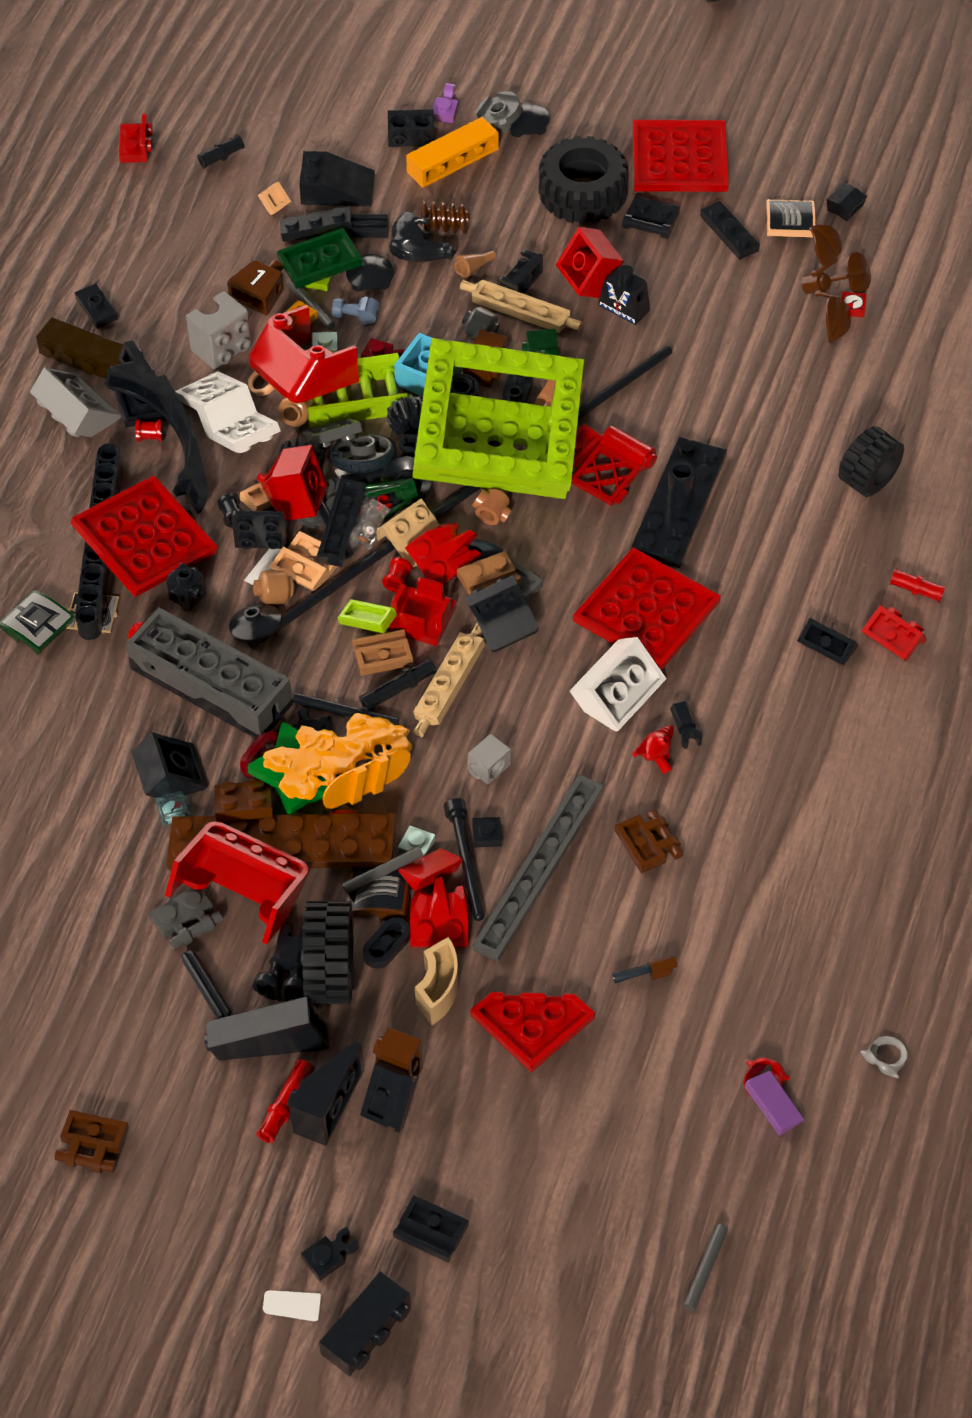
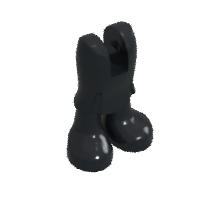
(285, 959)

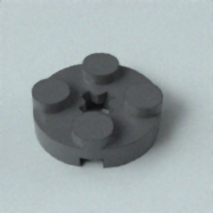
(500, 110)

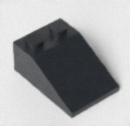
(334, 181)
(325, 1094)

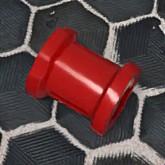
(149, 430)
(397, 574)

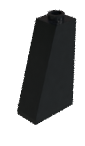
(268, 1031)

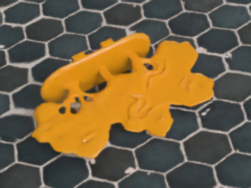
(328, 755)

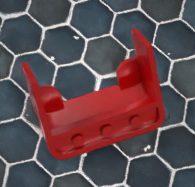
(296, 372)
(243, 866)

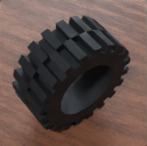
(328, 952)

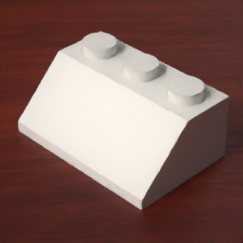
(618, 683)

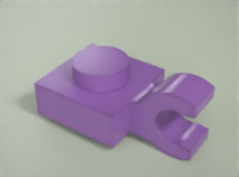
(446, 107)

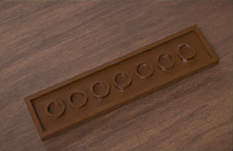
(313, 838)

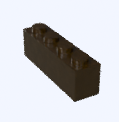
(78, 347)

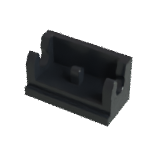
(523, 273)

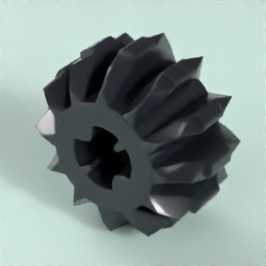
(405, 415)

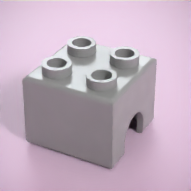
(221, 334)

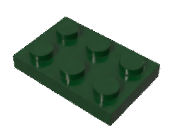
(319, 258)

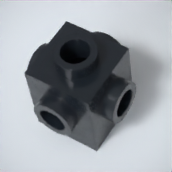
(186, 586)

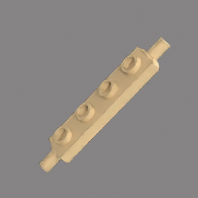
(520, 306)
(448, 680)

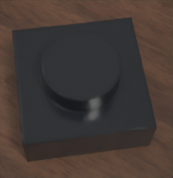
(486, 832)

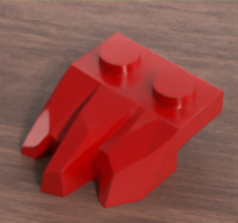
(442, 552)
(439, 916)

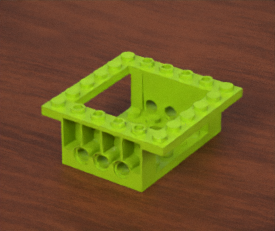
(544, 430)

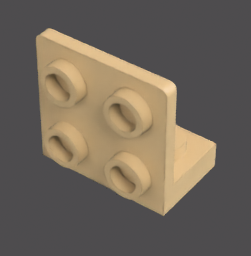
(407, 527)

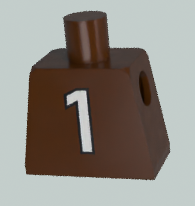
(257, 285)

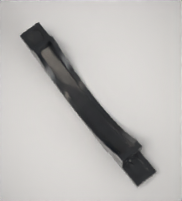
(140, 381)

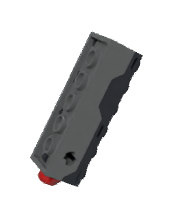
(208, 673)

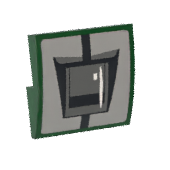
(36, 621)

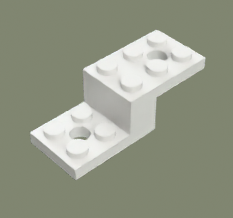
(228, 412)

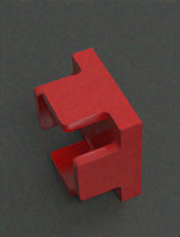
(422, 611)

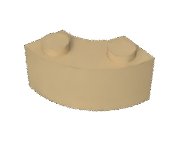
(440, 985)

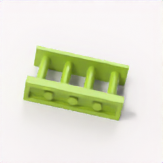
(369, 370)

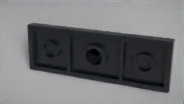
(679, 501)

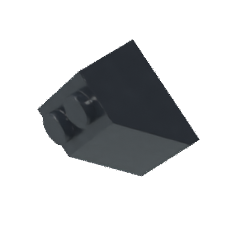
(168, 766)

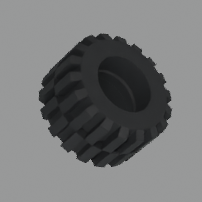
(871, 461)

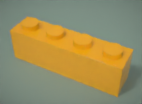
(452, 152)

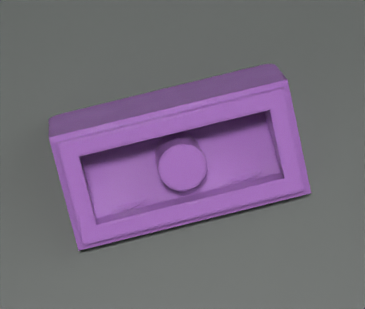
(773, 1102)

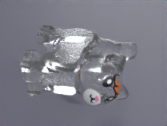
(367, 524)

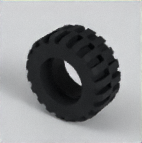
(583, 200)

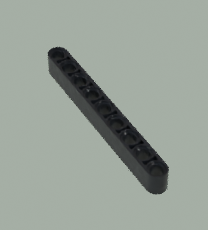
(94, 572)

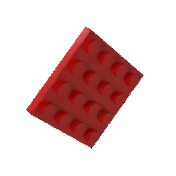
(680, 156)
(143, 535)
(648, 603)

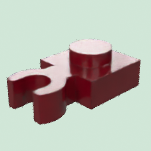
(377, 347)

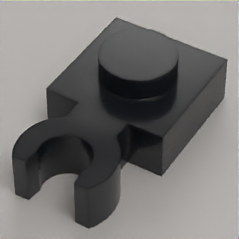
(326, 1256)

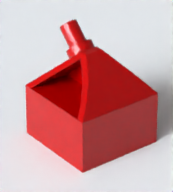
(588, 261)
(295, 483)

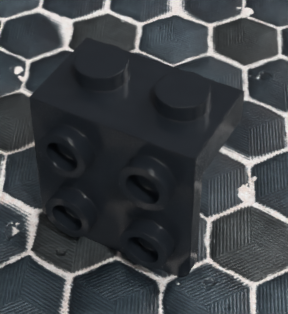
(260, 529)
(502, 613)

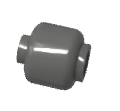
(480, 319)

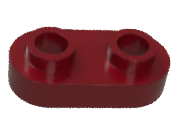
(257, 750)

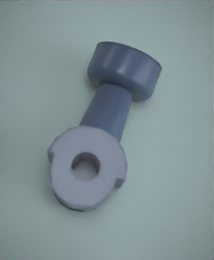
(365, 310)

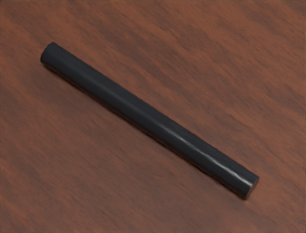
(337, 708)

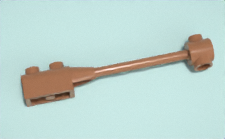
(493, 504)

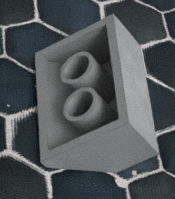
(73, 402)

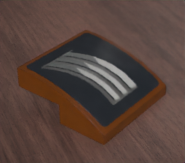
(384, 897)

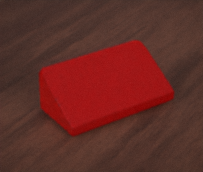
(428, 868)

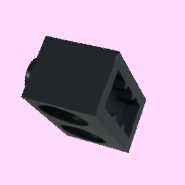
(410, 127)

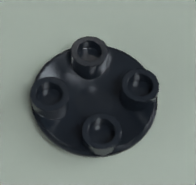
(531, 121)
(372, 275)

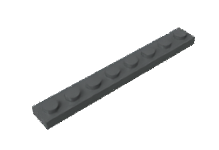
(538, 868)

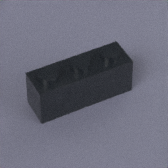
(365, 1324)

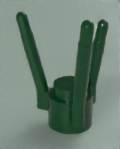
(403, 489)

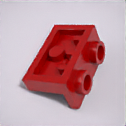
(135, 141)
(894, 633)

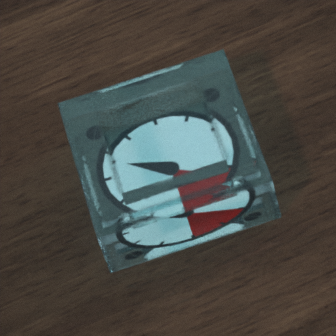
(171, 805)

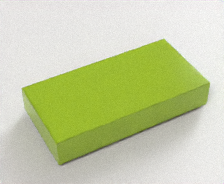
(367, 616)

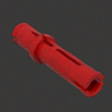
(279, 1111)

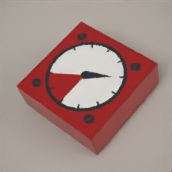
(855, 302)

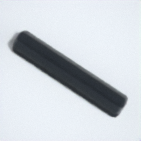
(206, 984)

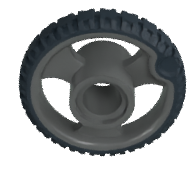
(362, 453)

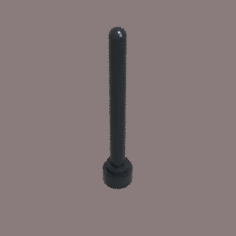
(455, 811)

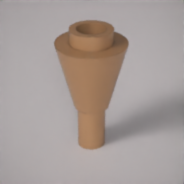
(467, 264)

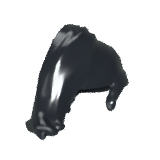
(411, 244)

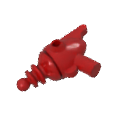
(656, 748)

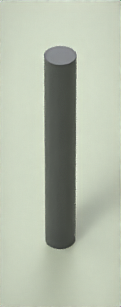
(306, 298)
(382, 870)
(705, 1267)

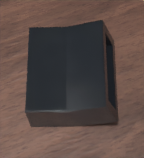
(846, 201)

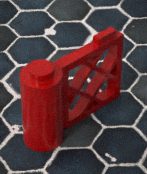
(627, 453)

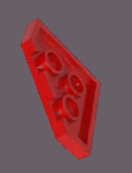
(532, 1023)

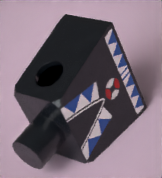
(625, 295)

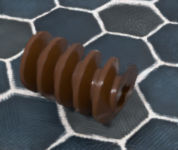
(446, 217)

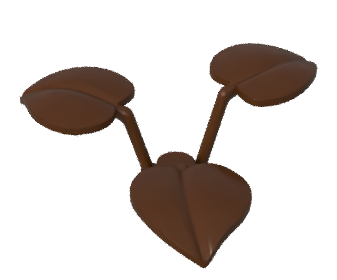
(827, 247)

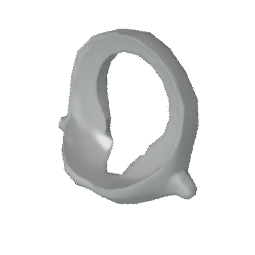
(888, 1069)

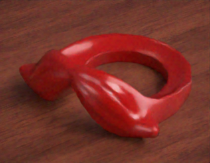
(759, 1064)

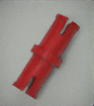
(917, 585)

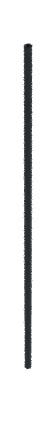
(453, 501)

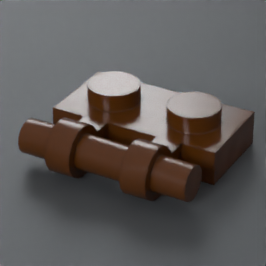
(641, 843)
(95, 1133)

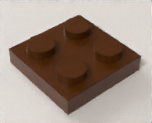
(242, 800)

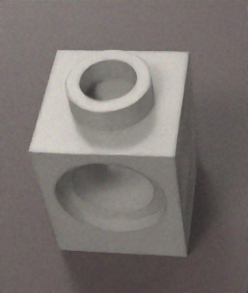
(489, 759)

